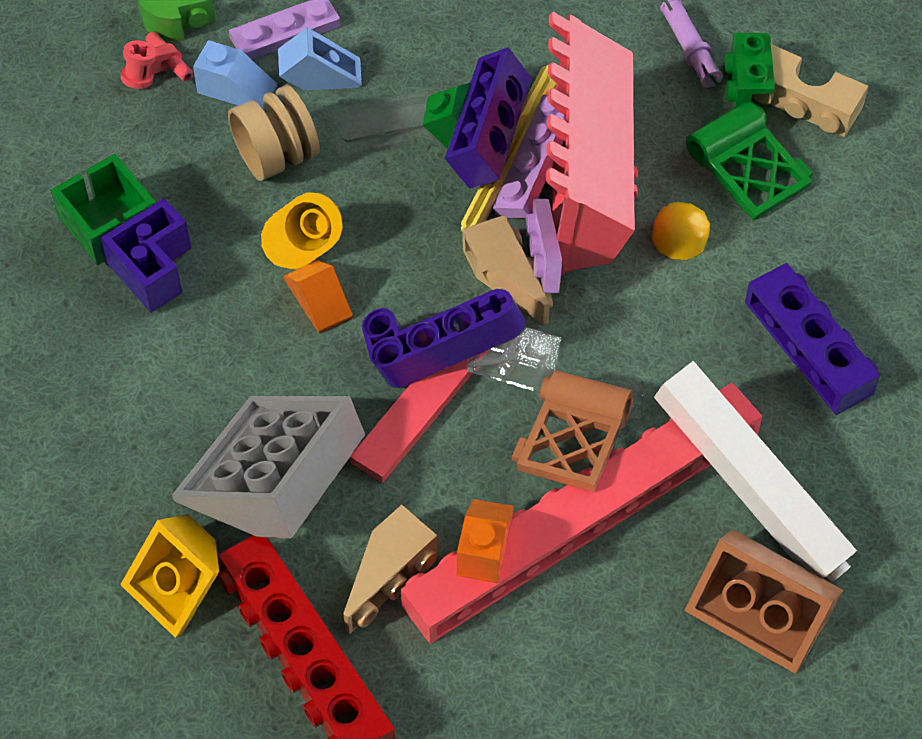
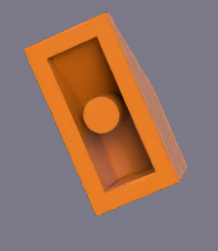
(484, 540)

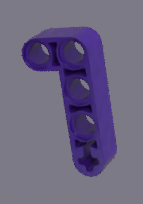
(441, 340)

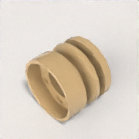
(275, 132)

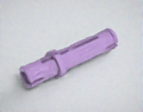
(697, 53)

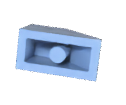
(318, 63)
(230, 75)

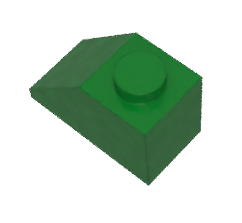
(443, 112)

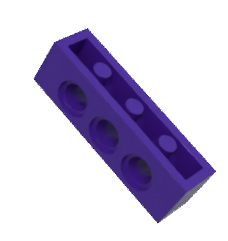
(488, 118)
(814, 357)

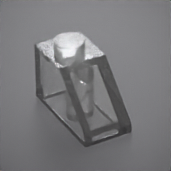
(520, 360)

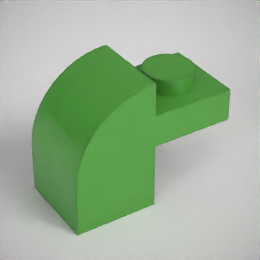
(172, 16)

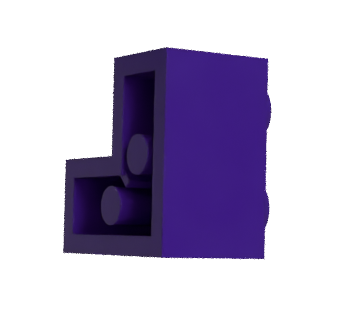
(144, 253)

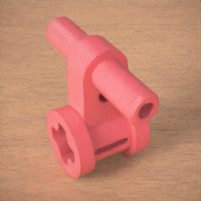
(149, 59)

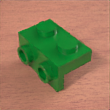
(749, 67)

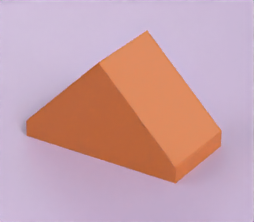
(320, 295)

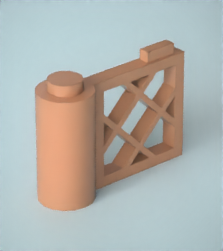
(580, 402)

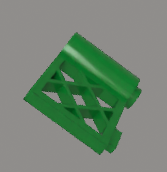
(738, 133)

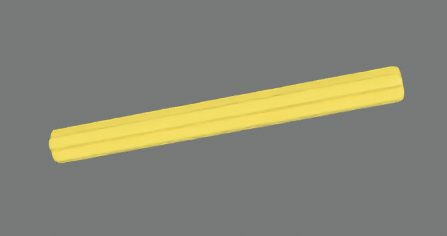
(487, 193)

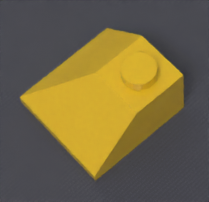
(173, 571)

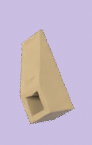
(500, 263)
(393, 555)

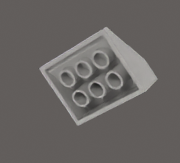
(273, 463)

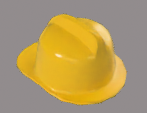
(302, 231)

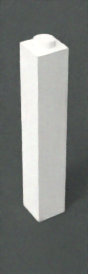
(755, 473)

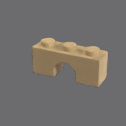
(828, 106)

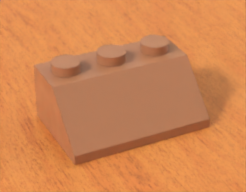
(763, 600)

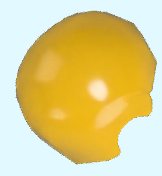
(680, 231)

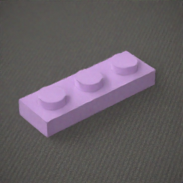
(278, 28)
(544, 245)

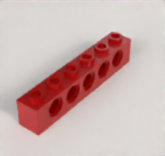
(258, 561)

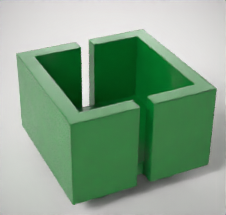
(115, 200)

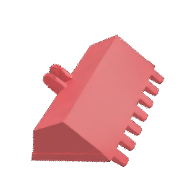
(596, 162)

